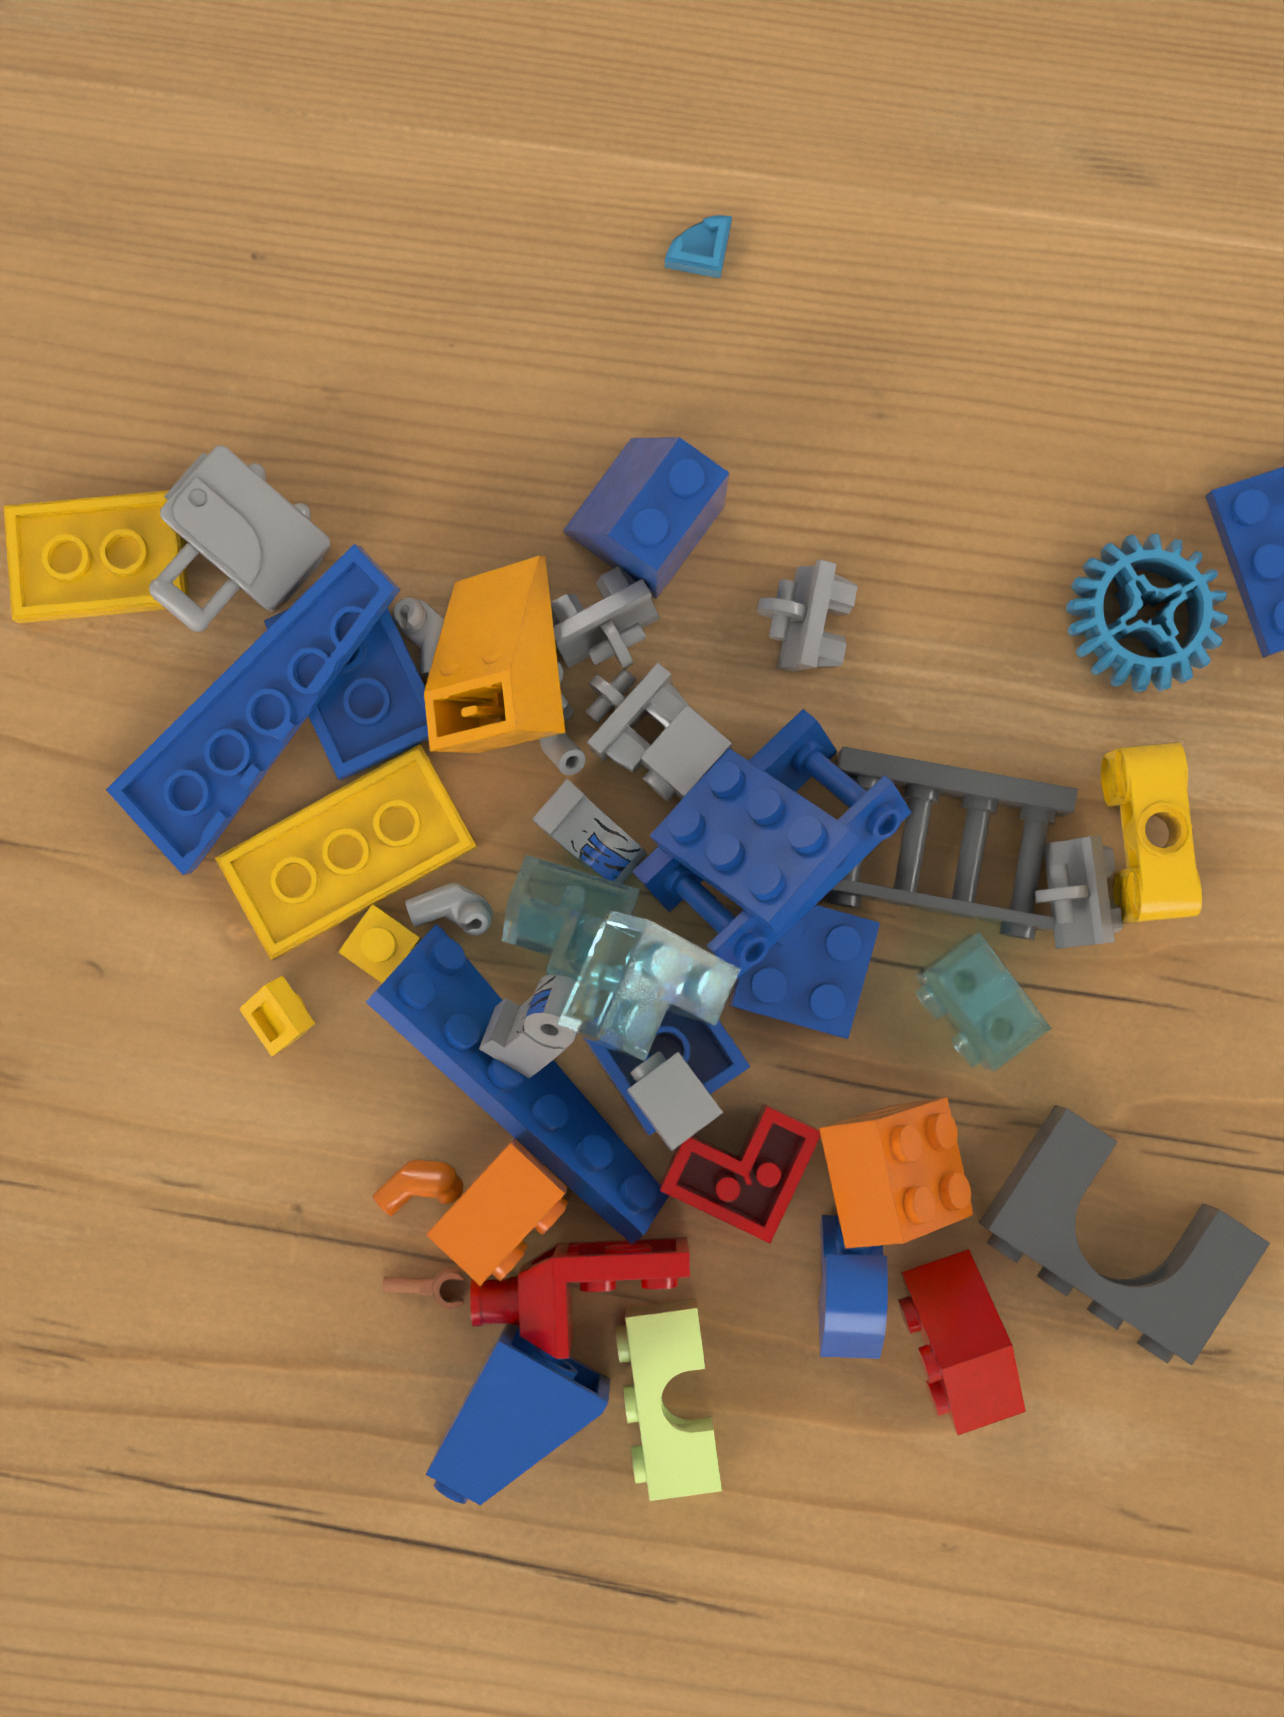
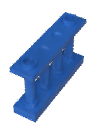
(792, 758)

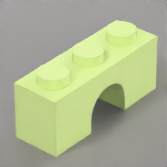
(675, 1452)

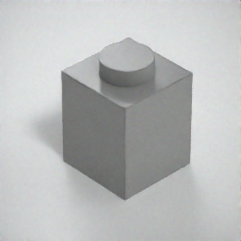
(682, 754)
(672, 1098)

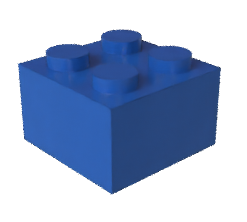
(812, 973)
(703, 1046)

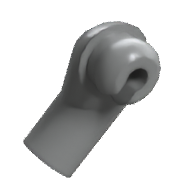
(420, 625)
(562, 749)

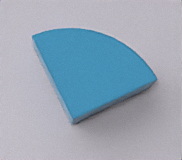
(701, 247)

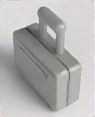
(243, 531)

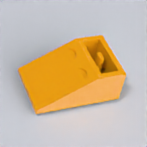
(495, 663)

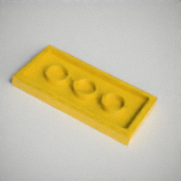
(346, 852)

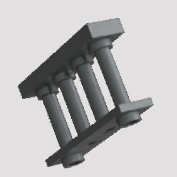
(981, 796)

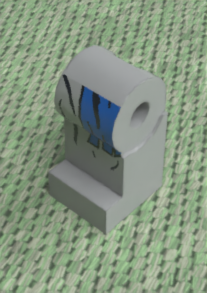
(589, 834)
(529, 1034)

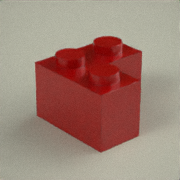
(747, 1188)
(966, 1344)

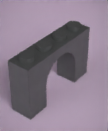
(1172, 1304)

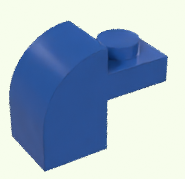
(851, 1296)

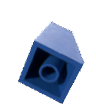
(651, 509)
(514, 1417)

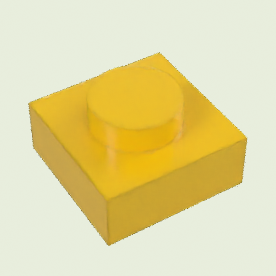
(379, 943)
(277, 1015)

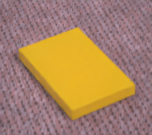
(88, 556)

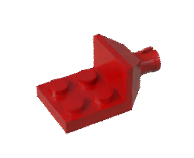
(542, 1291)

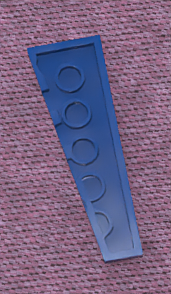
(227, 740)
(444, 1012)

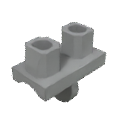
(801, 614)
(606, 626)
(616, 735)
(1079, 892)

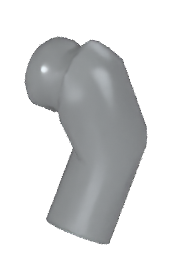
(453, 903)

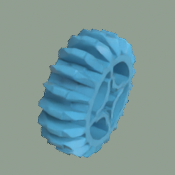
(1136, 593)

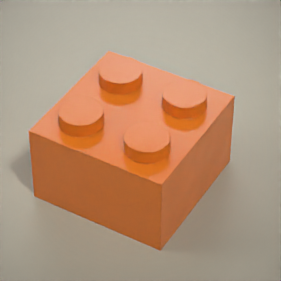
(896, 1173)
(495, 1214)

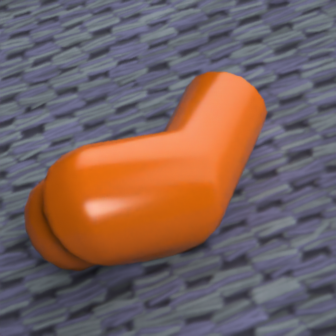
(421, 1179)

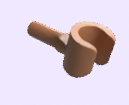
(426, 1287)

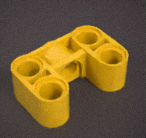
(1157, 879)

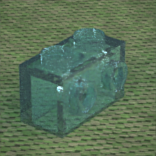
(980, 1003)

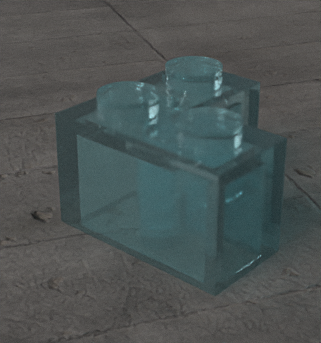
(561, 912)
(638, 975)

